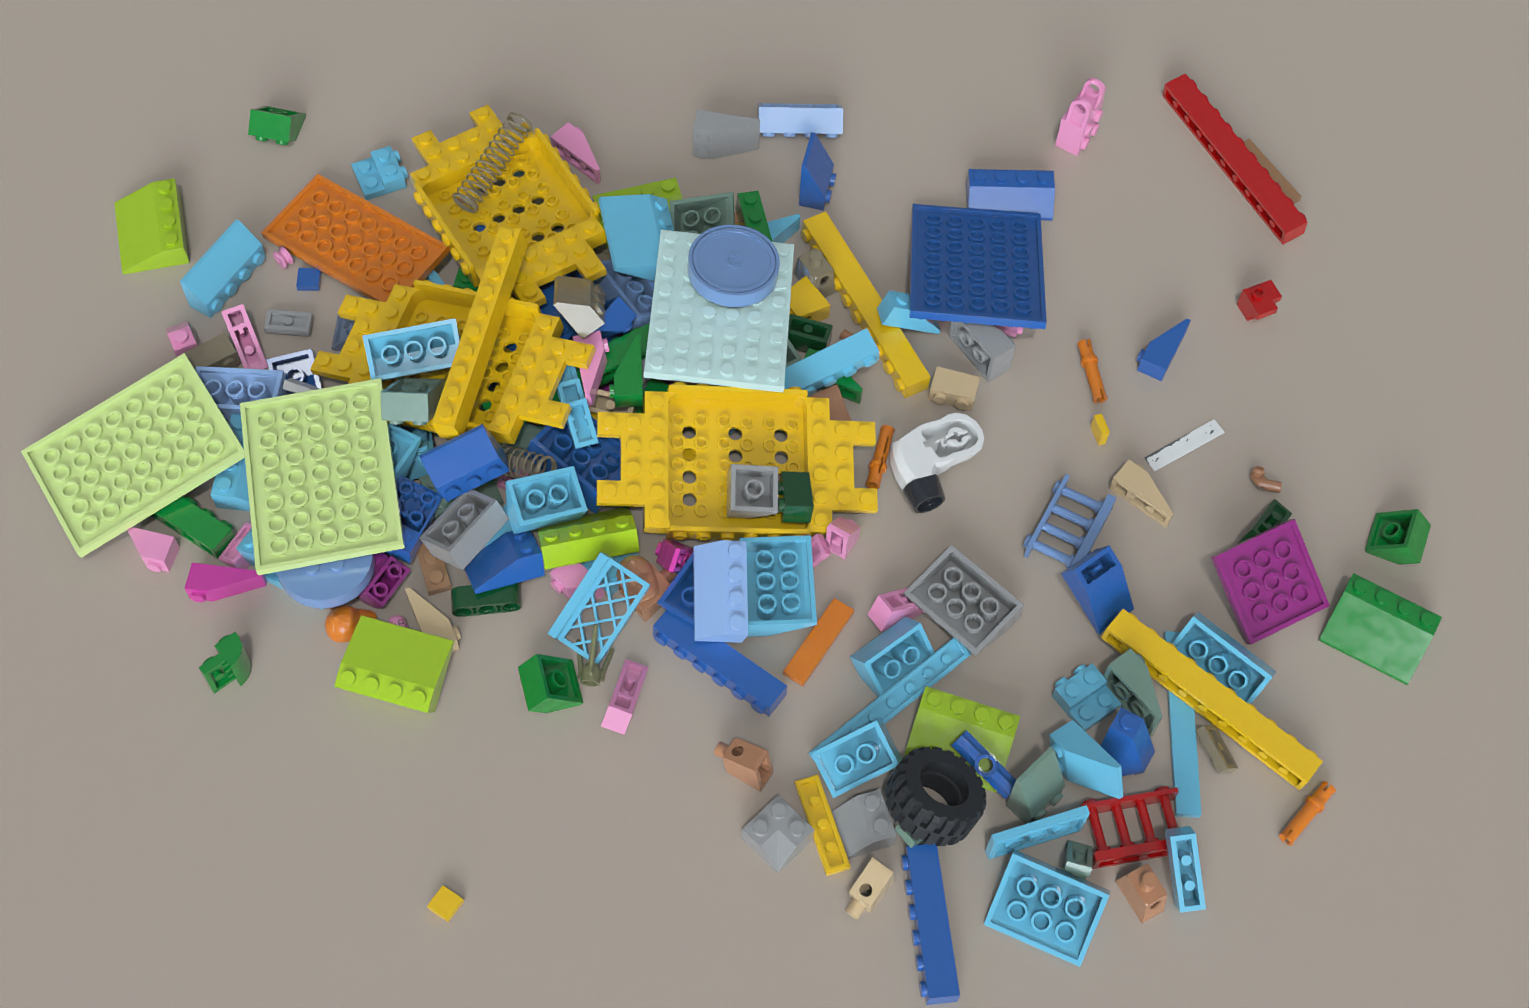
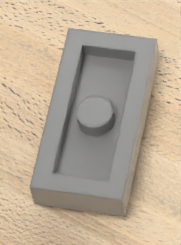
(288, 322)

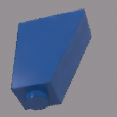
(1129, 743)

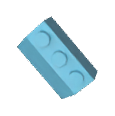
(544, 500)
(892, 655)

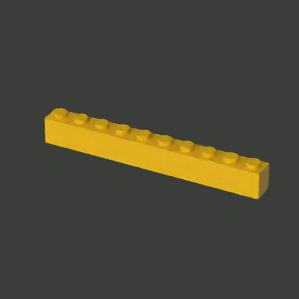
(862, 300)
(480, 333)
(1214, 700)

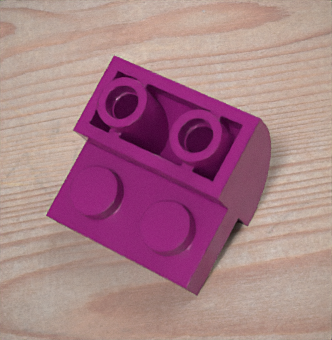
(385, 580)

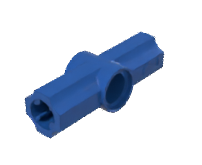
(973, 752)

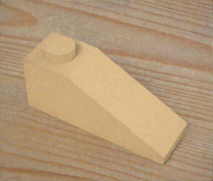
(1139, 489)
(432, 620)

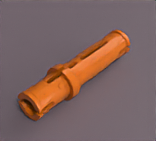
(1089, 363)
(878, 463)
(1313, 805)

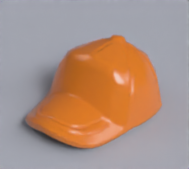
(342, 622)

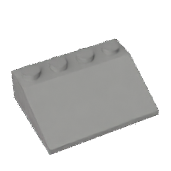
(965, 601)

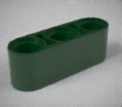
(499, 600)

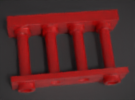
(1129, 851)

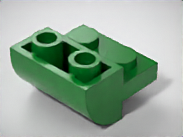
(228, 665)

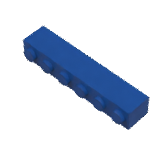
(722, 663)
(931, 925)

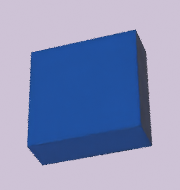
(308, 279)

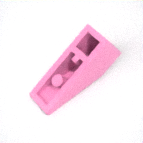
(576, 150)
(244, 338)
(592, 377)
(891, 608)
(624, 696)

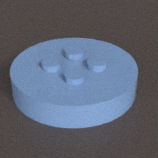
(733, 265)
(328, 583)

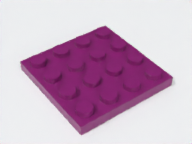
(1270, 581)

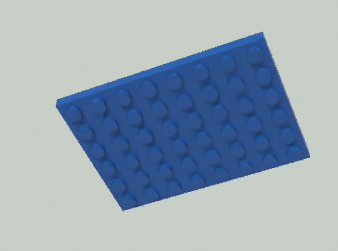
(977, 267)

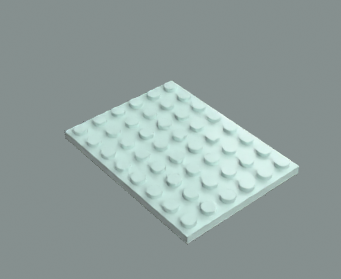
(710, 341)

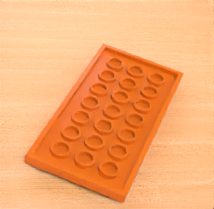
(354, 240)

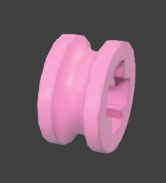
(283, 257)

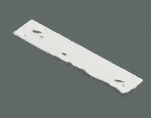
(1184, 445)

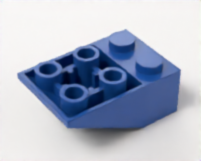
(417, 512)
(1099, 587)

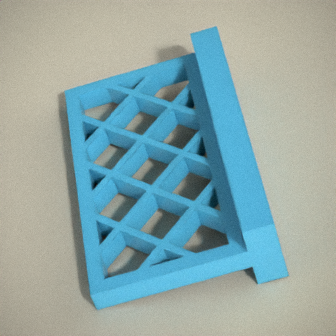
(585, 593)

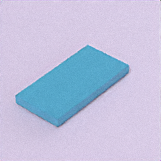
(1037, 832)

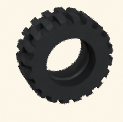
(920, 812)

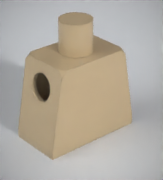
(875, 879)

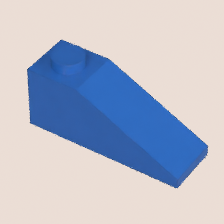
(1161, 351)

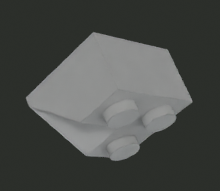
(752, 491)
(777, 834)

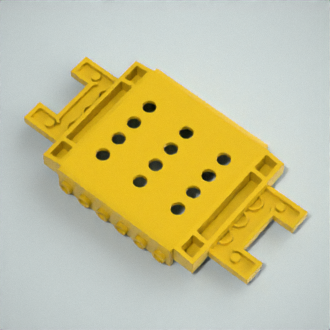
(544, 177)
(524, 387)
(655, 465)

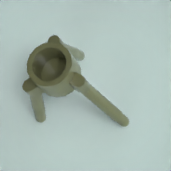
(590, 674)

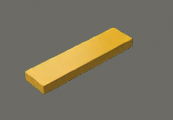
(821, 820)

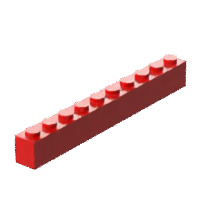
(1235, 159)

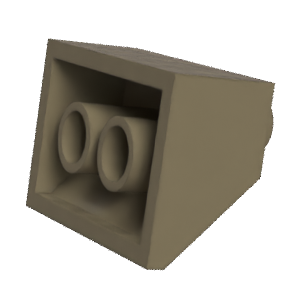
(580, 303)

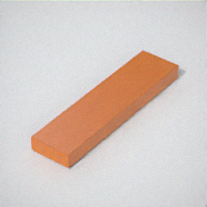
(818, 642)

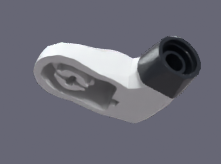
(929, 452)

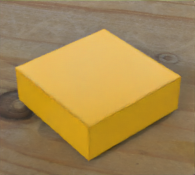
(1100, 429)
(445, 903)

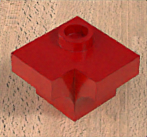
(1259, 300)

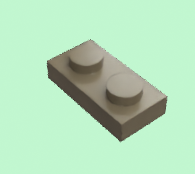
(1218, 751)

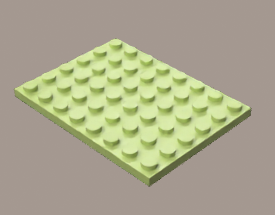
(133, 455)
(320, 477)

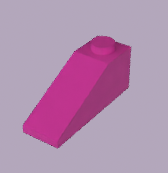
(672, 554)
(218, 582)

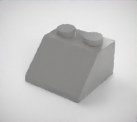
(864, 824)

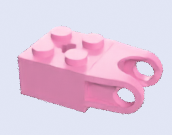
(1081, 118)

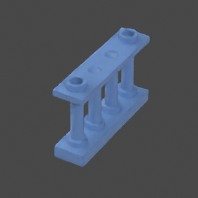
(1092, 526)

